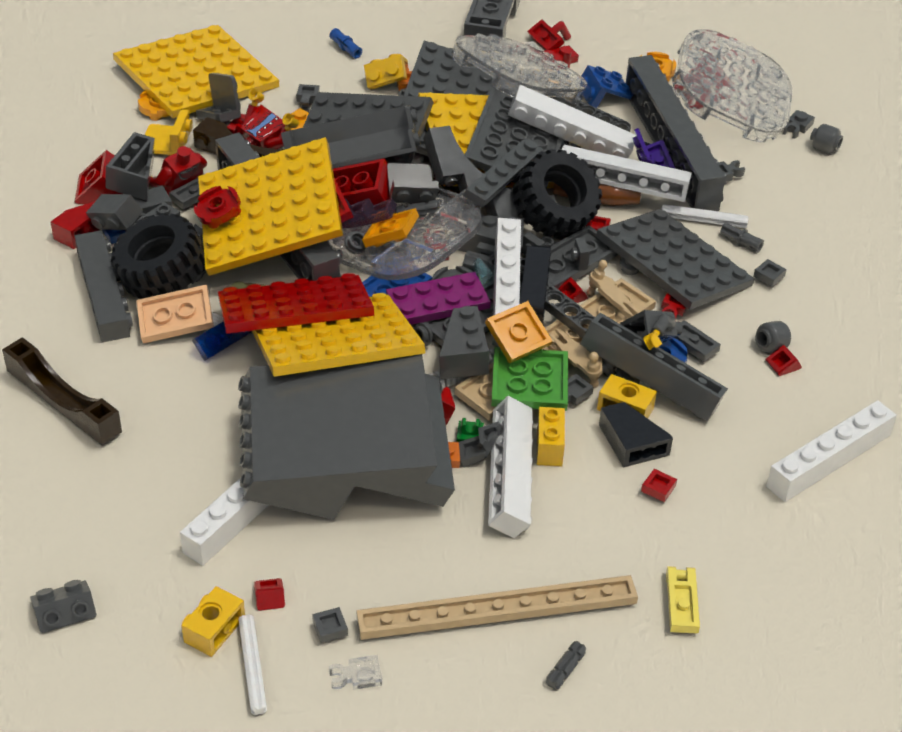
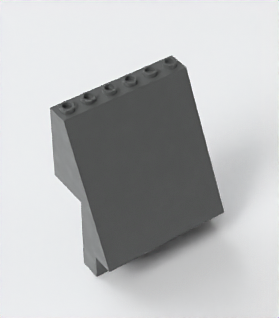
(343, 428)

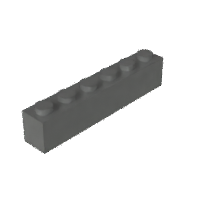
(102, 286)
(653, 367)

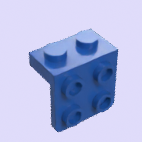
(603, 81)

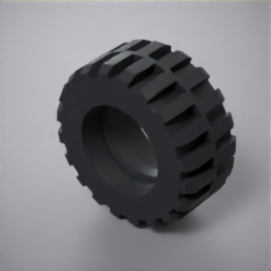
(569, 174)
(158, 256)

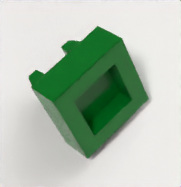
(468, 429)

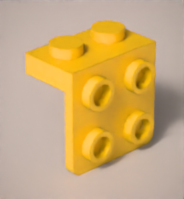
(168, 137)

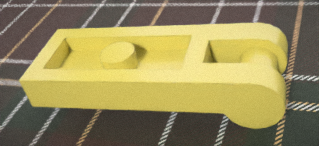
(682, 600)

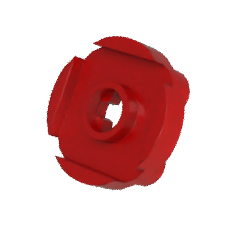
(228, 206)

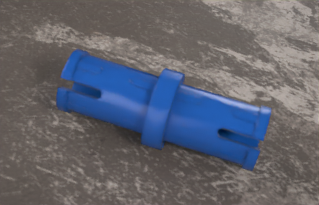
(345, 43)

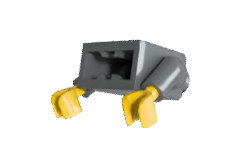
(654, 327)

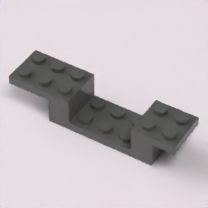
(489, 17)

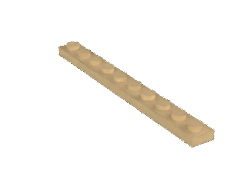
(496, 607)

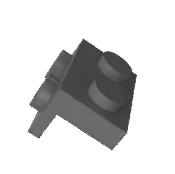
(63, 605)

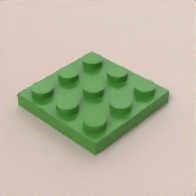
(532, 380)

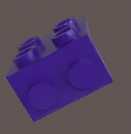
(653, 153)

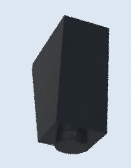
(633, 435)

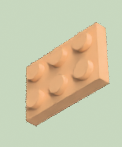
(174, 314)

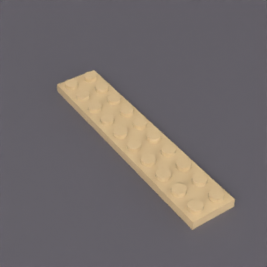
(478, 389)

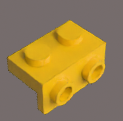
(385, 71)

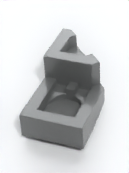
(478, 447)

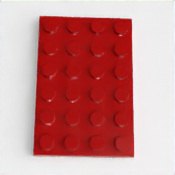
(294, 303)

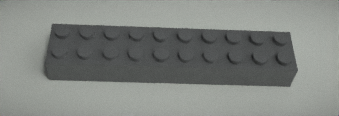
(669, 121)
(305, 262)

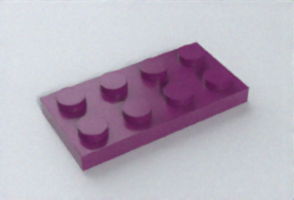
(438, 297)

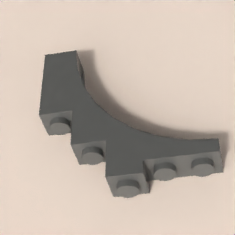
(453, 168)

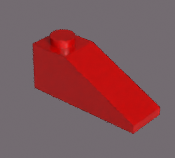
(71, 223)

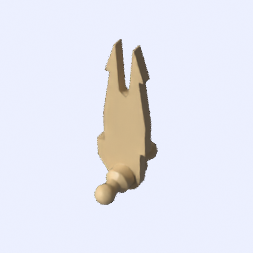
(609, 290)
(580, 357)

